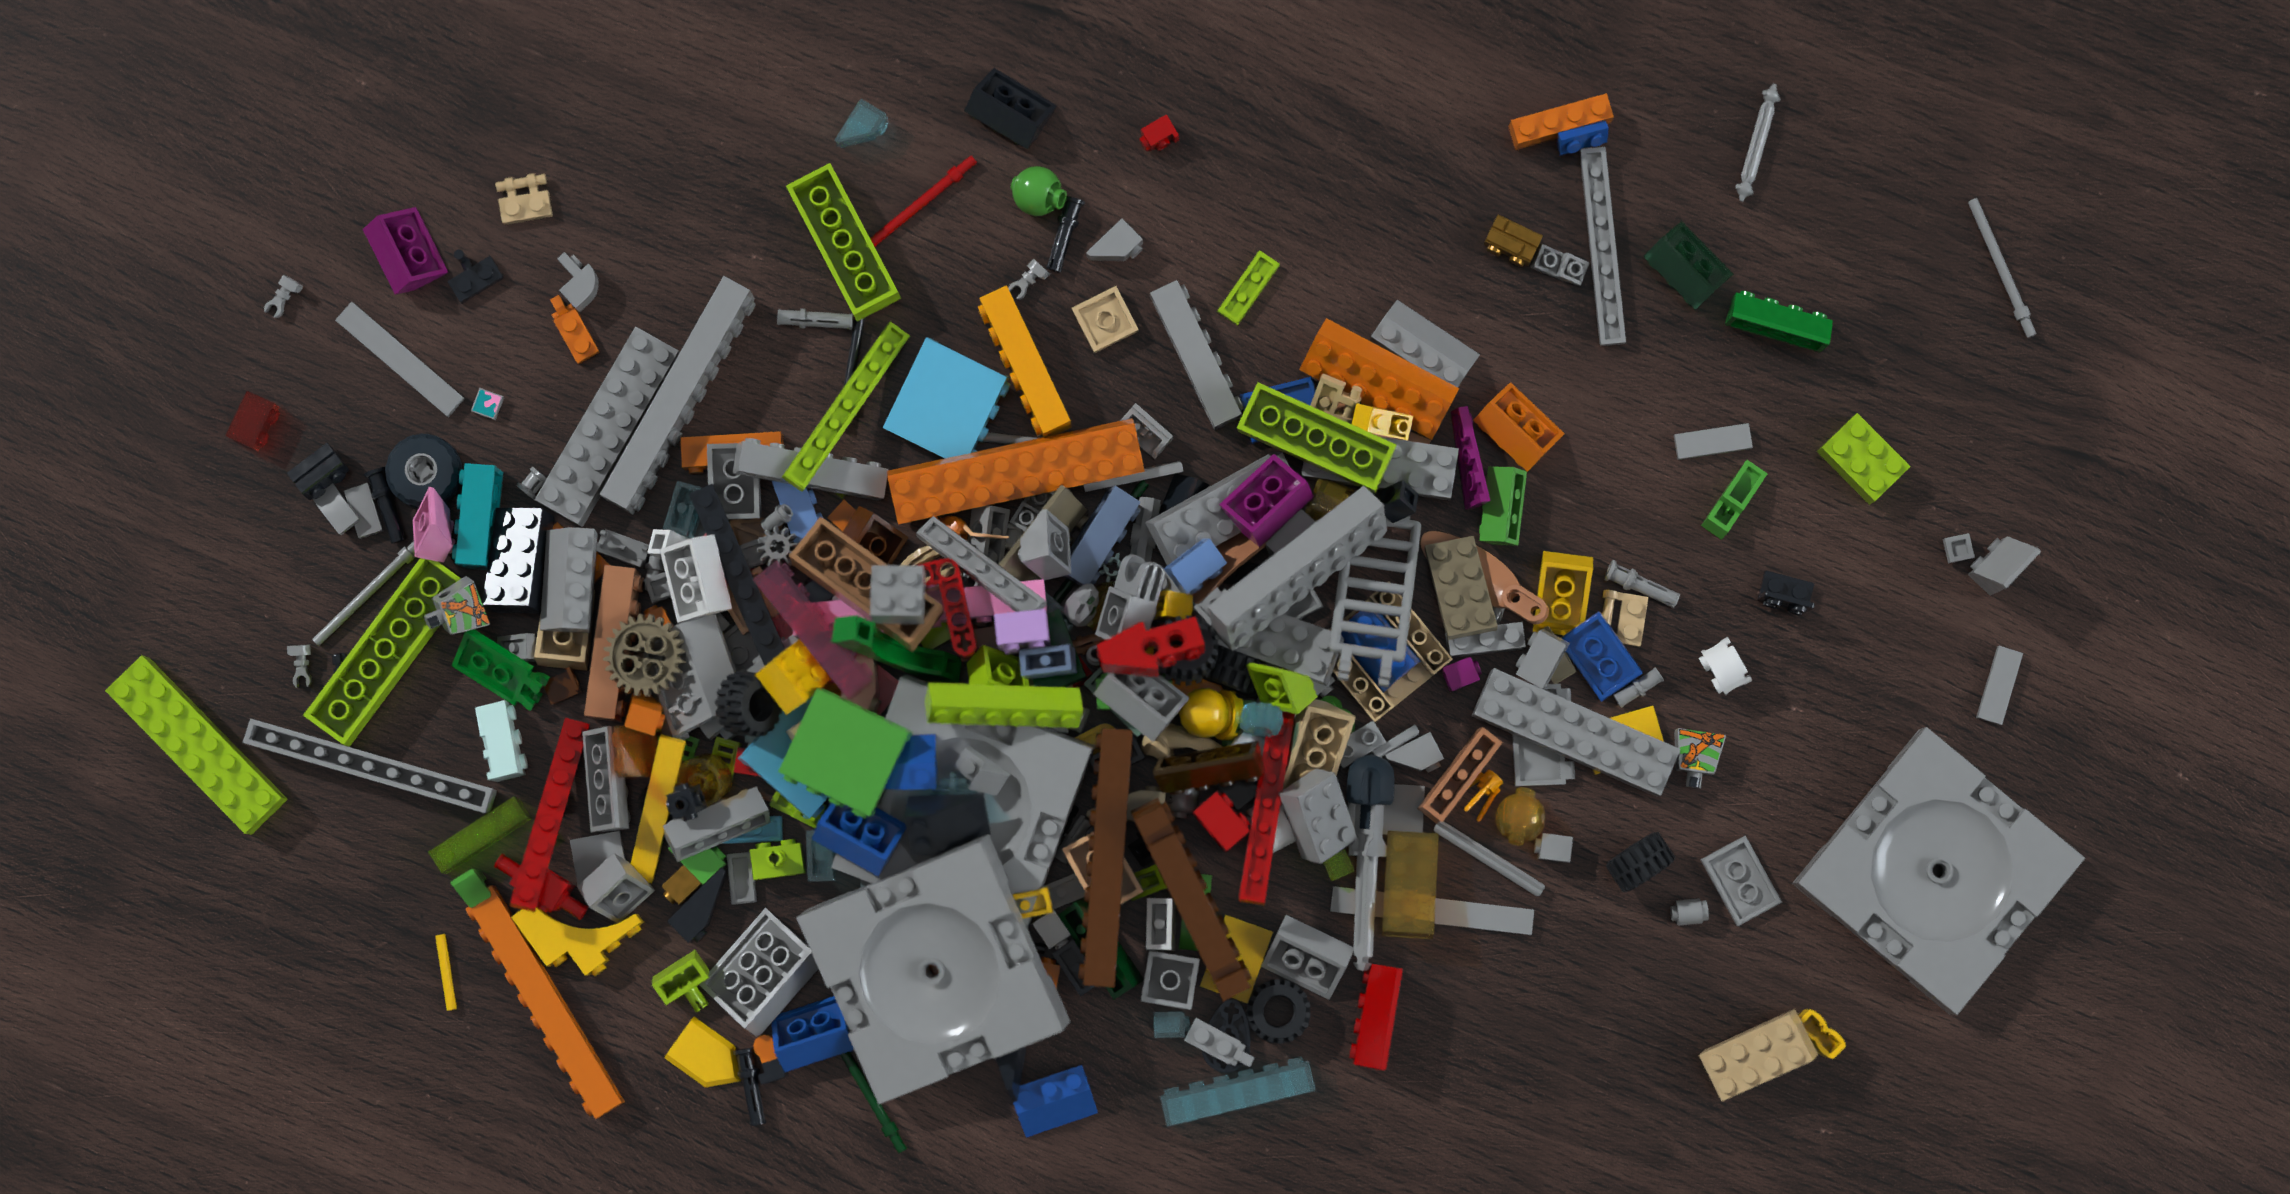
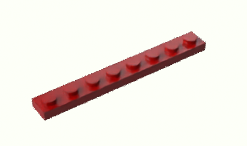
(1266, 814)
(549, 816)

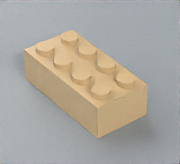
(1758, 1055)

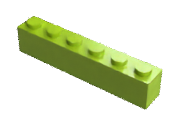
(1003, 705)

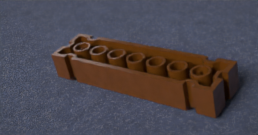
(1189, 896)

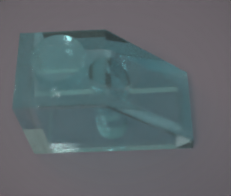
(862, 125)

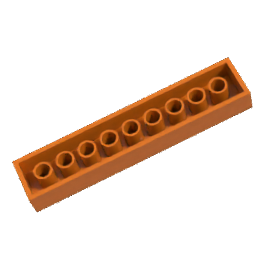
(1015, 471)

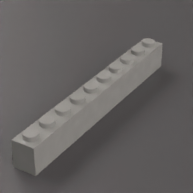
(369, 766)

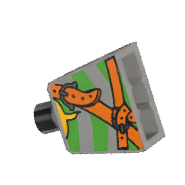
(458, 608)
(1697, 754)

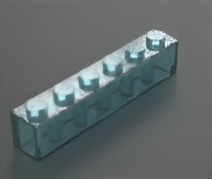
(1237, 1092)

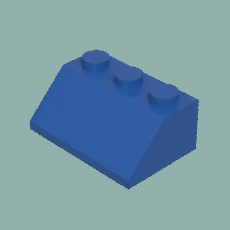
(1373, 665)
(861, 840)
(810, 1034)
(1054, 1101)

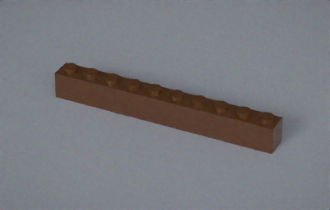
(1108, 857)

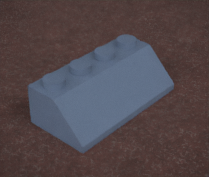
(1100, 534)

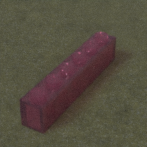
(812, 629)

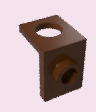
(563, 686)

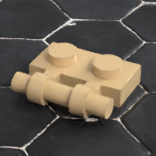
(525, 206)
(1330, 393)

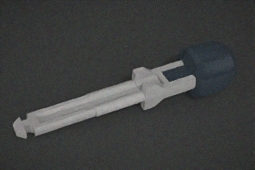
(1370, 788)

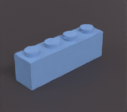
(802, 507)

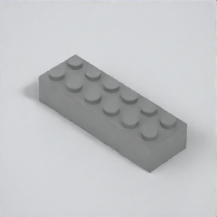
(1422, 466)
(1200, 516)

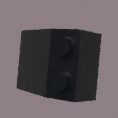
(945, 821)

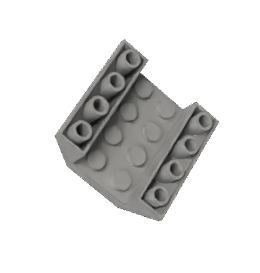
(708, 663)

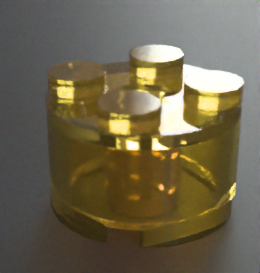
(1328, 496)
(712, 770)

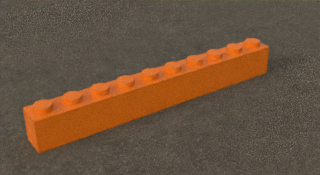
(546, 1005)

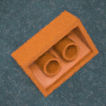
(1518, 427)

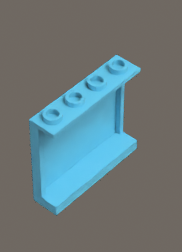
(946, 401)
(766, 756)

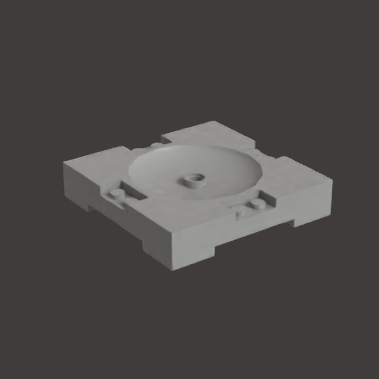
(1026, 812)
(1994, 861)
(922, 1024)

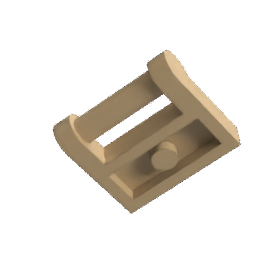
(1631, 615)

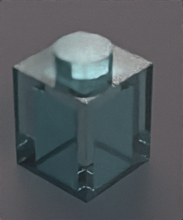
(1170, 1024)

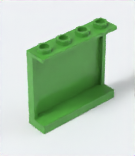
(844, 752)

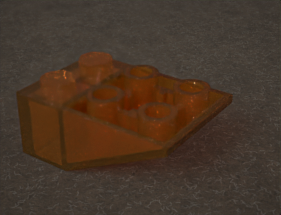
(634, 752)

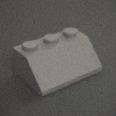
(1142, 701)
(1307, 957)

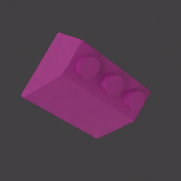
(404, 250)
(1267, 500)

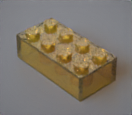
(1410, 884)

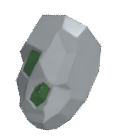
(1082, 605)

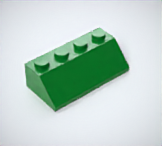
(1779, 322)

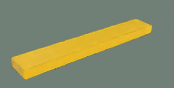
(655, 811)

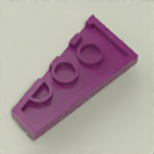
(1470, 466)

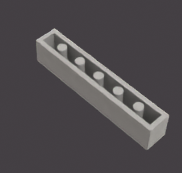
(1195, 354)
(834, 475)

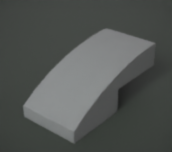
(337, 510)

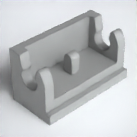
(1150, 433)
(623, 548)

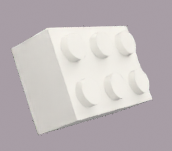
(695, 578)

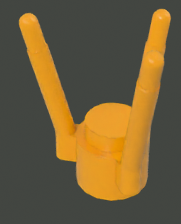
(1487, 784)

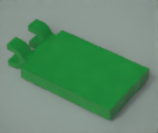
(499, 670)

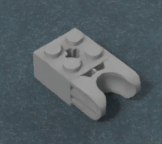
(1132, 597)

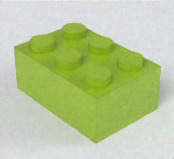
(1863, 459)

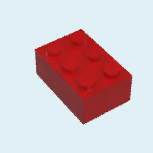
(1221, 821)

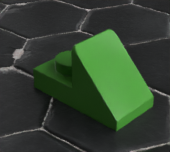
(472, 887)

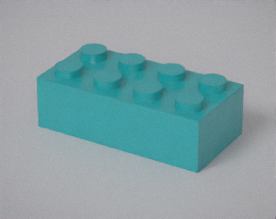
(477, 513)

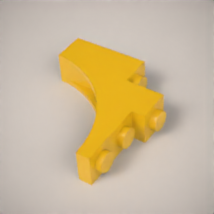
(586, 946)

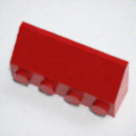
(1377, 1016)

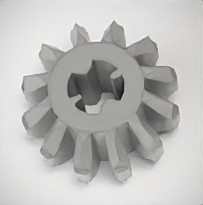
(780, 538)

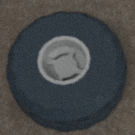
(423, 463)

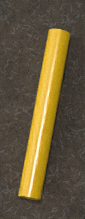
(446, 972)

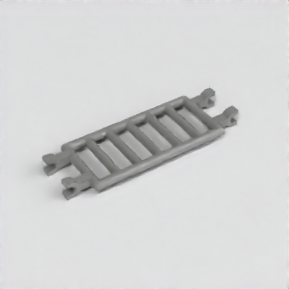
(1403, 612)

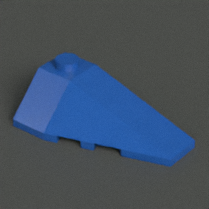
(916, 765)

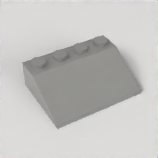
(761, 973)

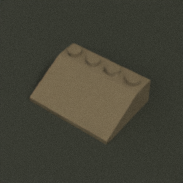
(1063, 507)

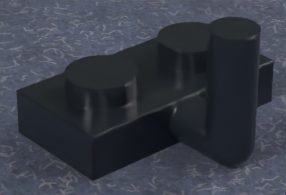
(474, 278)

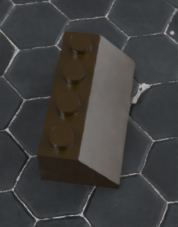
(1209, 767)

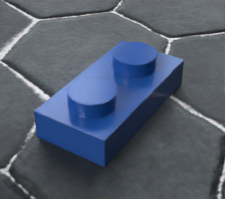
(1582, 137)

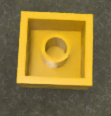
(793, 676)

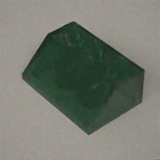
(1688, 265)

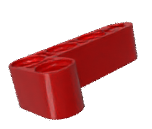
(952, 608)

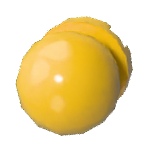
(1212, 713)

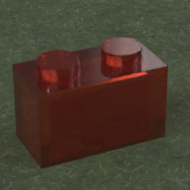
(253, 421)

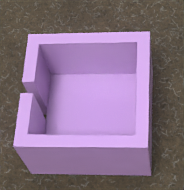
(1022, 630)

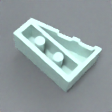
(501, 741)

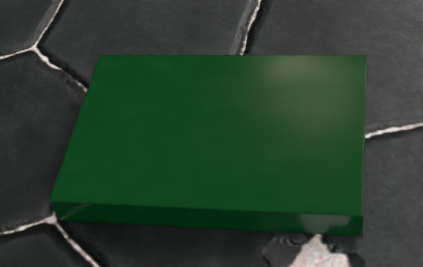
(1060, 636)

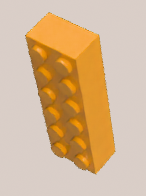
(1025, 362)

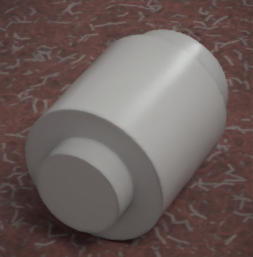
(1689, 911)

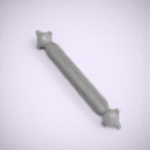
(1757, 142)

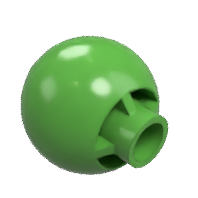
(1037, 191)

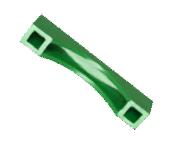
(866, 639)

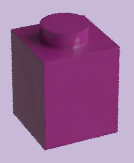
(1461, 674)

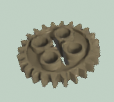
(648, 633)

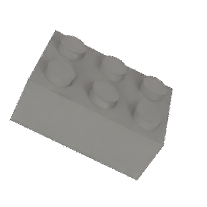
(1318, 815)

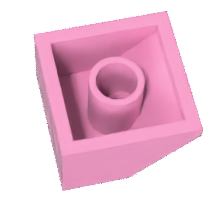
(433, 528)

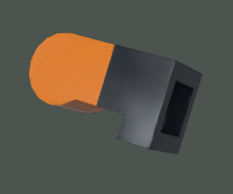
(772, 1068)

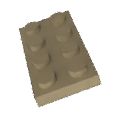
(1460, 587)

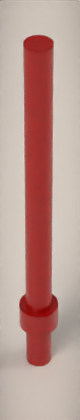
(953, 175)

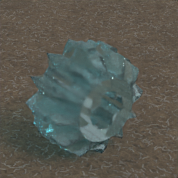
(1261, 719)

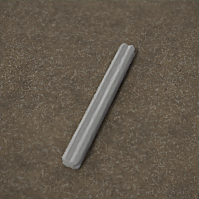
(1489, 858)

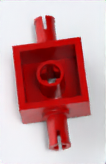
(554, 893)

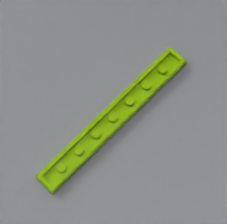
(845, 406)

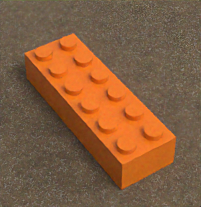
(1383, 376)

